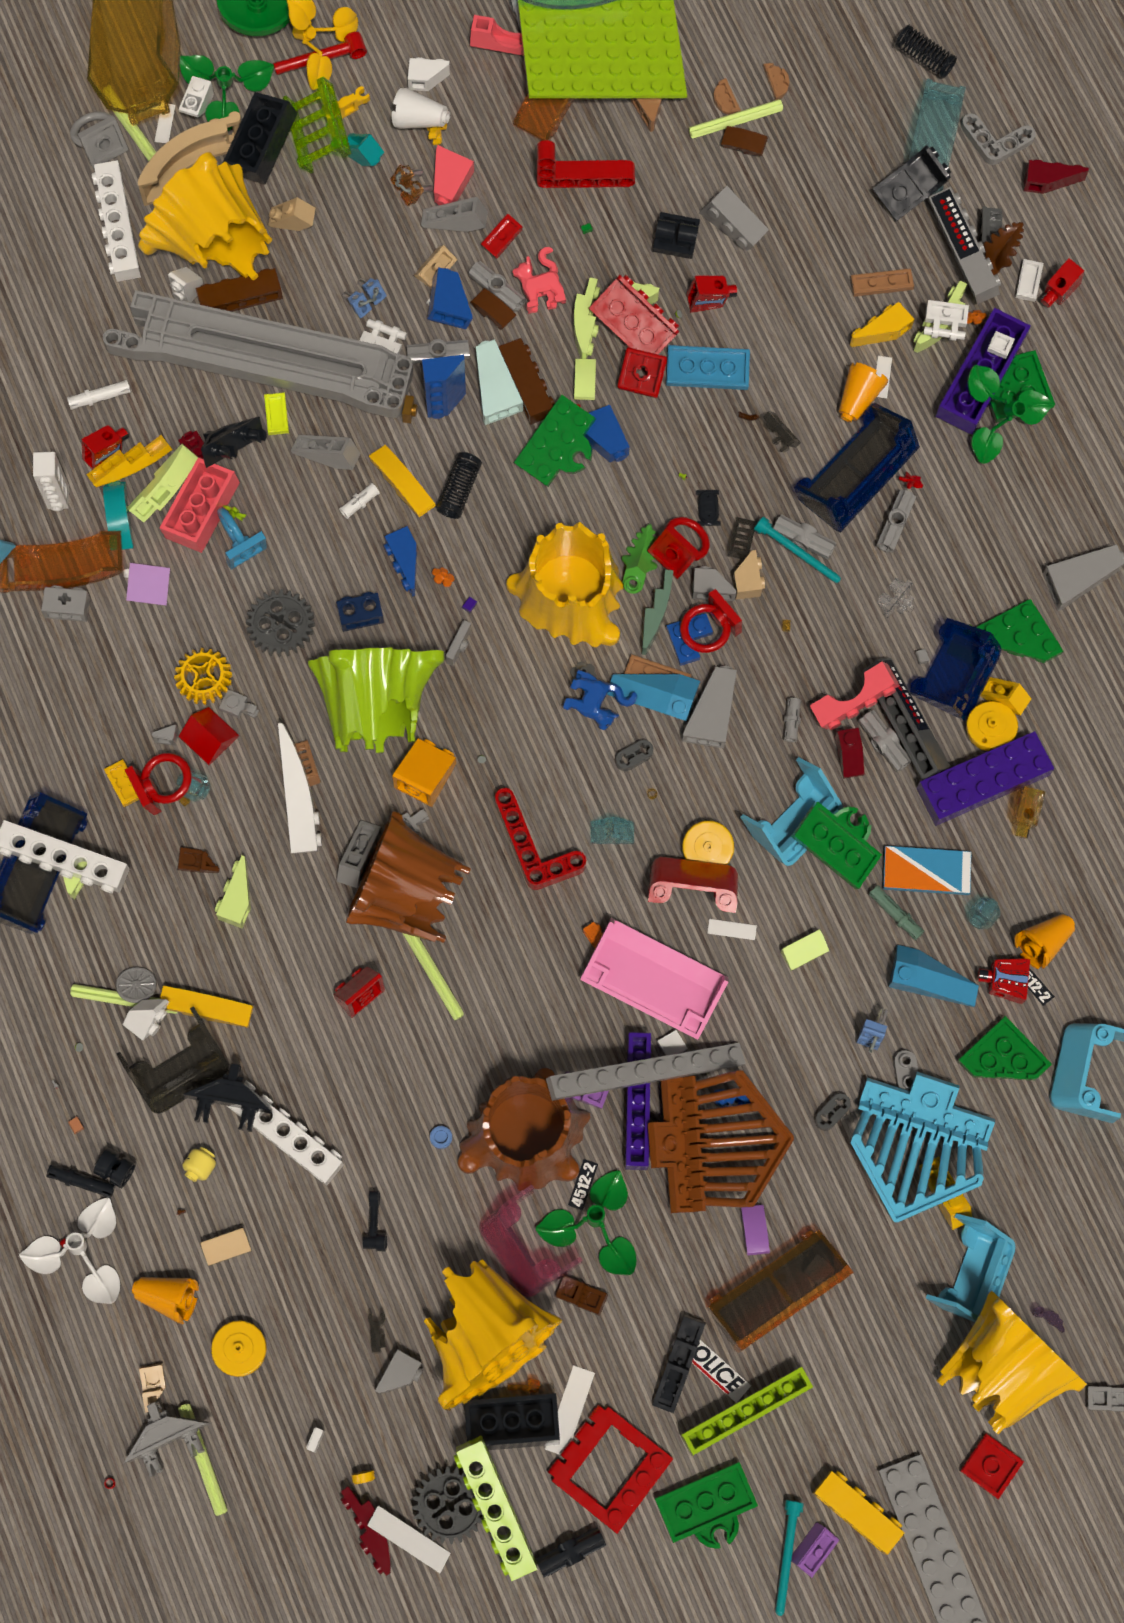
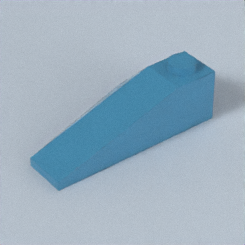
(660, 692)

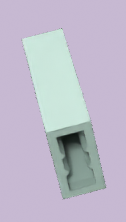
(496, 385)

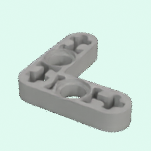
(995, 146)

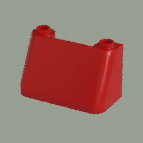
(694, 875)

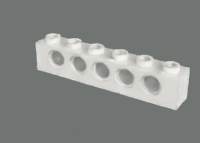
(128, 267)
(113, 881)
(324, 1171)

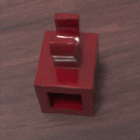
(193, 442)

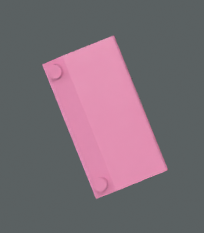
(654, 978)

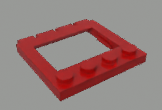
(636, 1487)

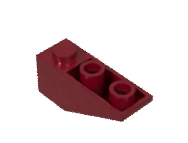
(1046, 176)

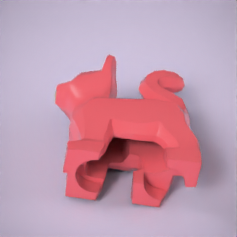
(540, 285)

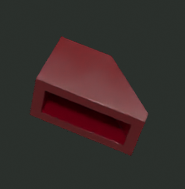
(850, 752)

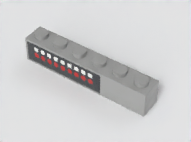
(964, 245)

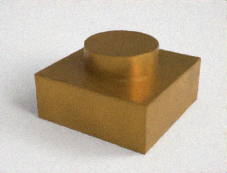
(409, 409)

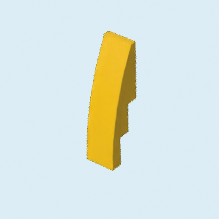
(123, 465)
(402, 481)
(207, 1006)

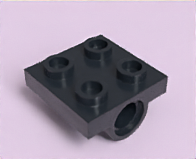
(676, 235)

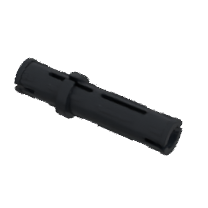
(88, 1183)

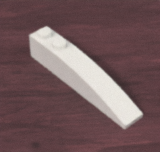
(299, 799)

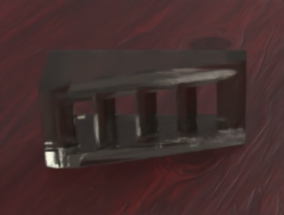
(738, 552)

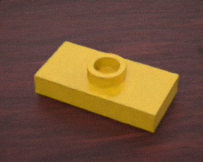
(121, 783)

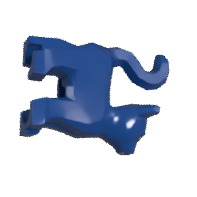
(593, 698)

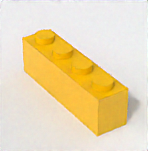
(858, 1512)

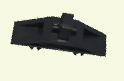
(230, 438)
(228, 1092)

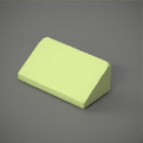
(805, 950)

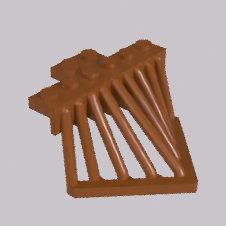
(678, 1144)

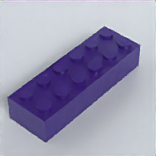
(958, 405)
(985, 778)

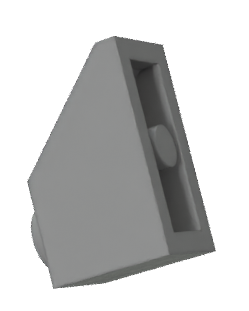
(707, 580)
(400, 1373)

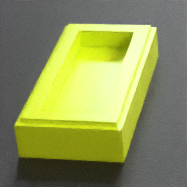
(276, 413)

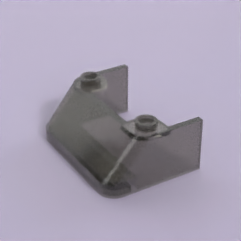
(186, 1071)

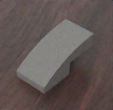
(1105, 1399)

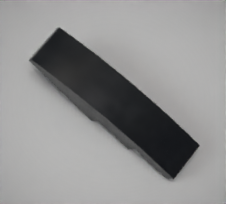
(679, 1364)

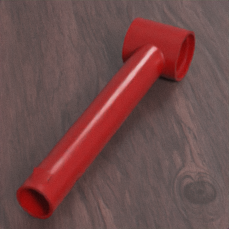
(353, 46)

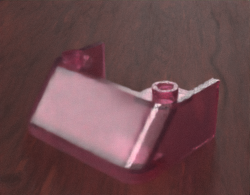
(524, 1273)

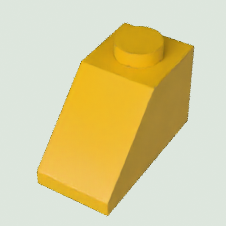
(1007, 693)

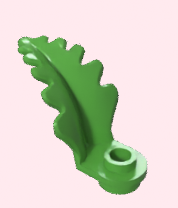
(639, 560)

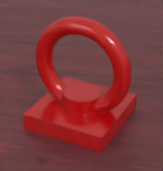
(674, 550)
(723, 616)
(147, 790)

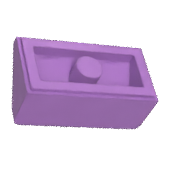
(814, 1549)

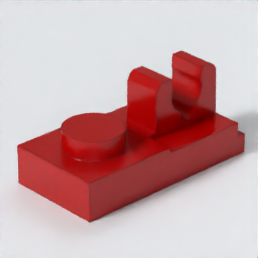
(502, 236)

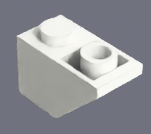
(426, 73)
(197, 97)
(184, 284)
(145, 1017)

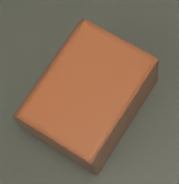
(76, 1125)

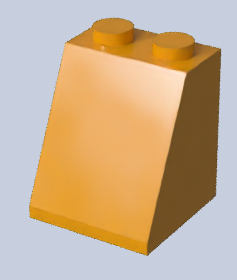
(424, 771)

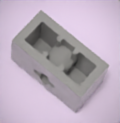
(75, 609)

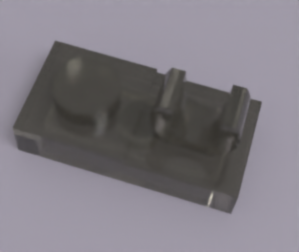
(775, 424)

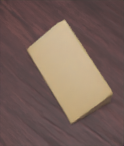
(439, 258)
(225, 1246)

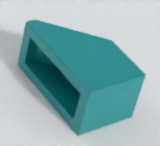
(364, 149)

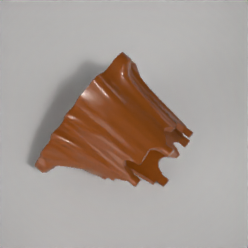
(405, 883)
(525, 1134)

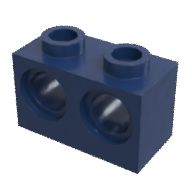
(361, 617)

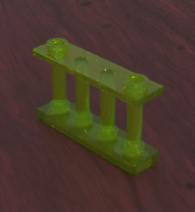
(334, 126)

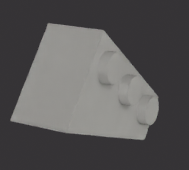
(734, 219)

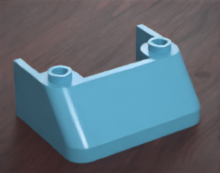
(777, 838)
(1072, 1069)
(982, 1269)

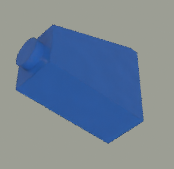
(448, 300)
(607, 435)

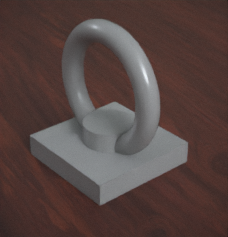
(101, 140)

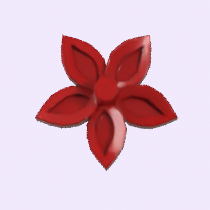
(911, 481)

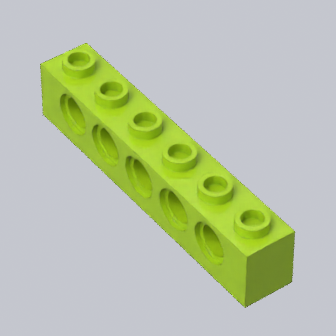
(746, 1411)
(524, 1561)

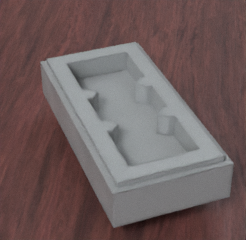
(459, 643)

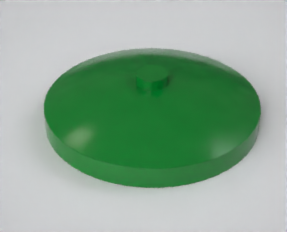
(254, 16)

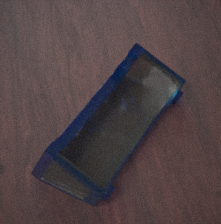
(860, 467)
(27, 886)

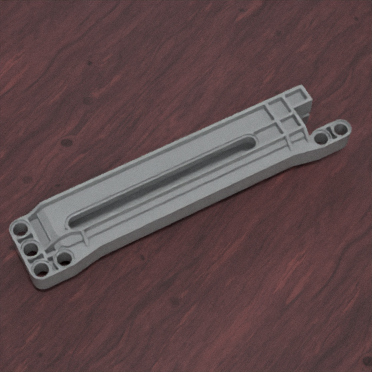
(265, 353)

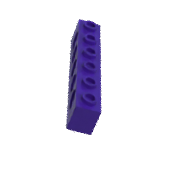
(638, 1107)

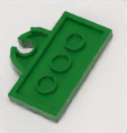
(558, 442)
(839, 842)
(707, 1506)

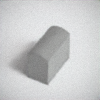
(922, 656)

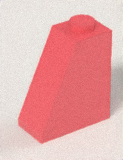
(451, 175)

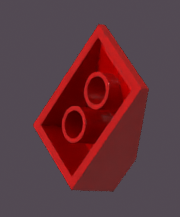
(359, 991)

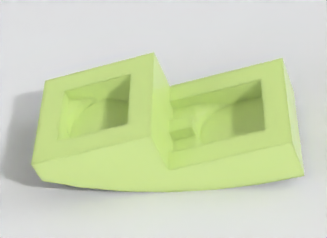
(585, 379)

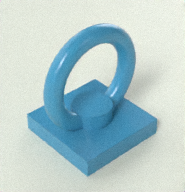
(243, 546)

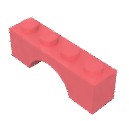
(489, 35)
(878, 683)

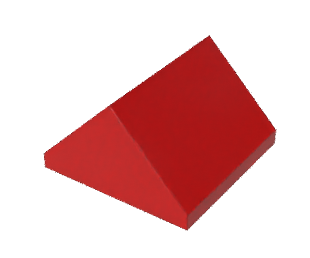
(207, 735)

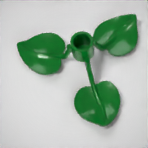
(254, 73)
(1029, 406)
(607, 1192)

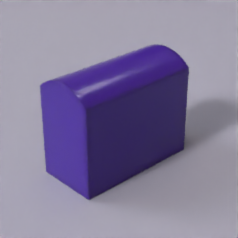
(469, 605)

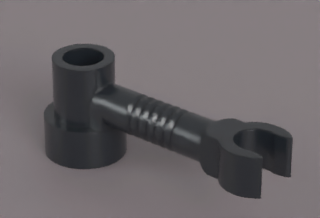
(374, 1239)

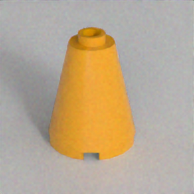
(860, 391)
(1044, 940)
(168, 1296)

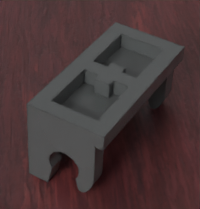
(989, 223)

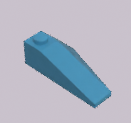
(924, 975)

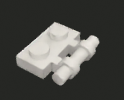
(946, 314)
(374, 337)

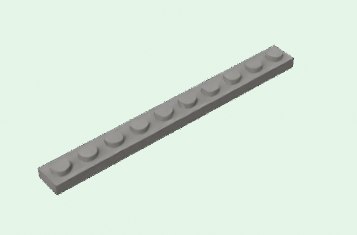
(644, 1071)

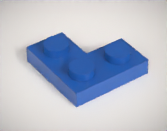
(698, 628)

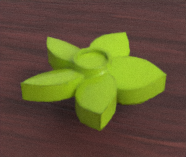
(235, 513)

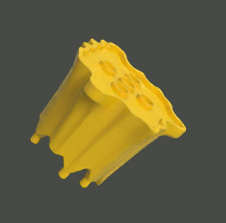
(207, 217)
(570, 586)
(488, 1336)
(1007, 1366)

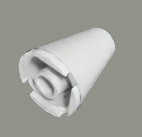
(417, 111)

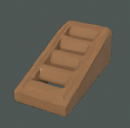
(312, 773)

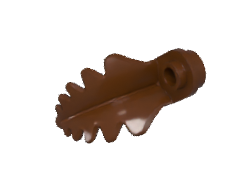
(1003, 245)

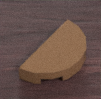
(777, 79)
(725, 99)

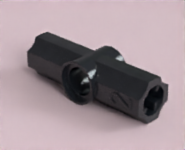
(570, 1552)

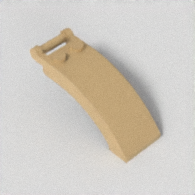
(183, 153)

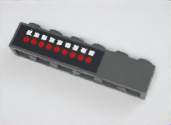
(912, 727)

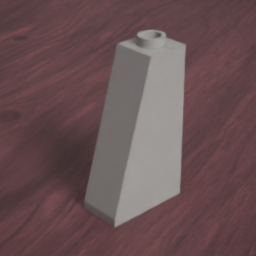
(1079, 575)
(711, 716)

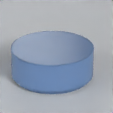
(441, 1137)

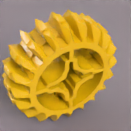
(208, 668)

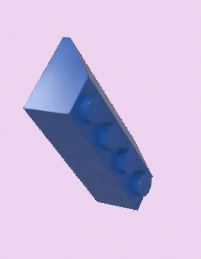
(443, 384)

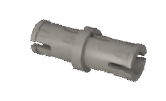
(792, 719)

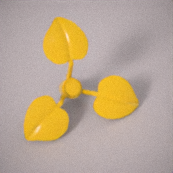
(300, 15)

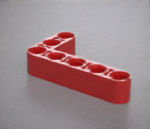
(581, 173)
(528, 847)

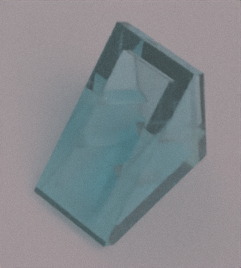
(612, 831)

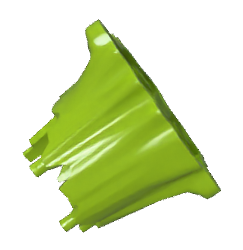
(373, 692)

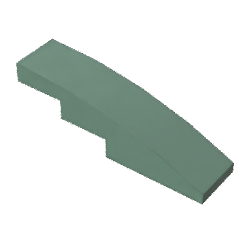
(654, 616)

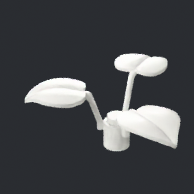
(44, 1253)

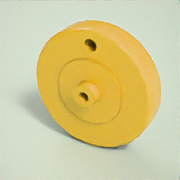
(991, 725)
(708, 843)
(239, 1348)

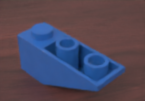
(404, 553)

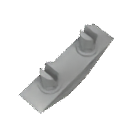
(162, 1431)

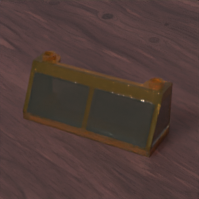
(779, 1290)

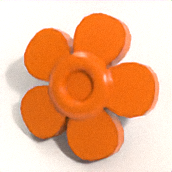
(976, 317)
(442, 576)

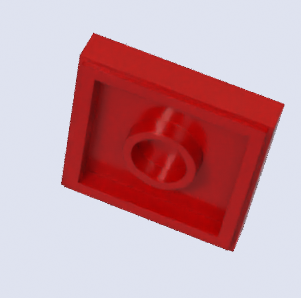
(991, 1466)

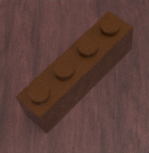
(241, 291)
(525, 376)

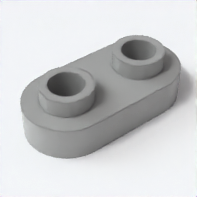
(904, 1071)

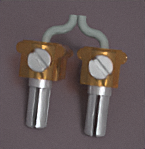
(411, 189)

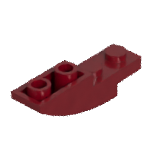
(372, 1541)

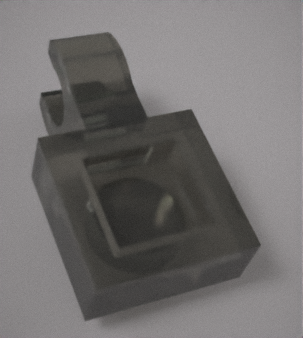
(377, 1339)

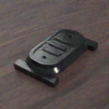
(708, 507)

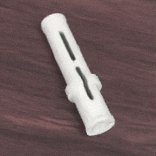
(97, 395)

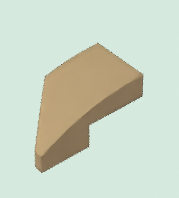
(152, 1383)

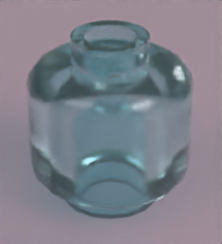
(199, 786)
(984, 913)

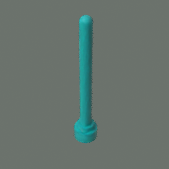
(764, 527)
(793, 1511)

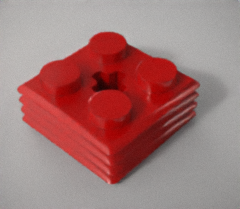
(636, 360)

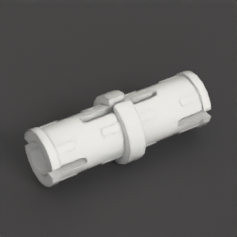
(359, 500)

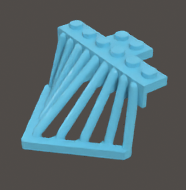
(931, 1110)

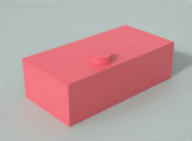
(195, 508)

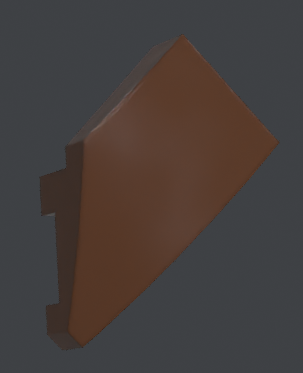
(195, 861)

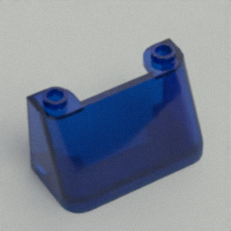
(958, 669)

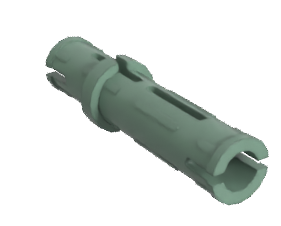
(901, 917)

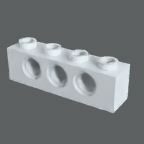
(51, 480)

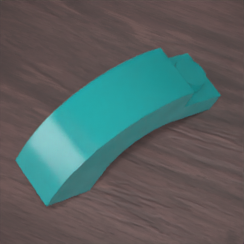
(117, 512)

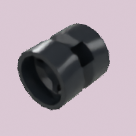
(107, 1164)

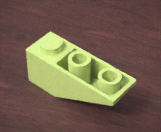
(236, 902)

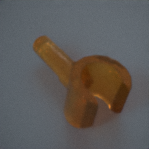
(532, 1386)

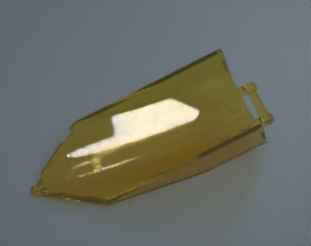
(134, 56)

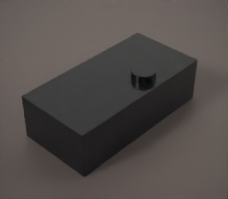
(261, 136)
(514, 1421)

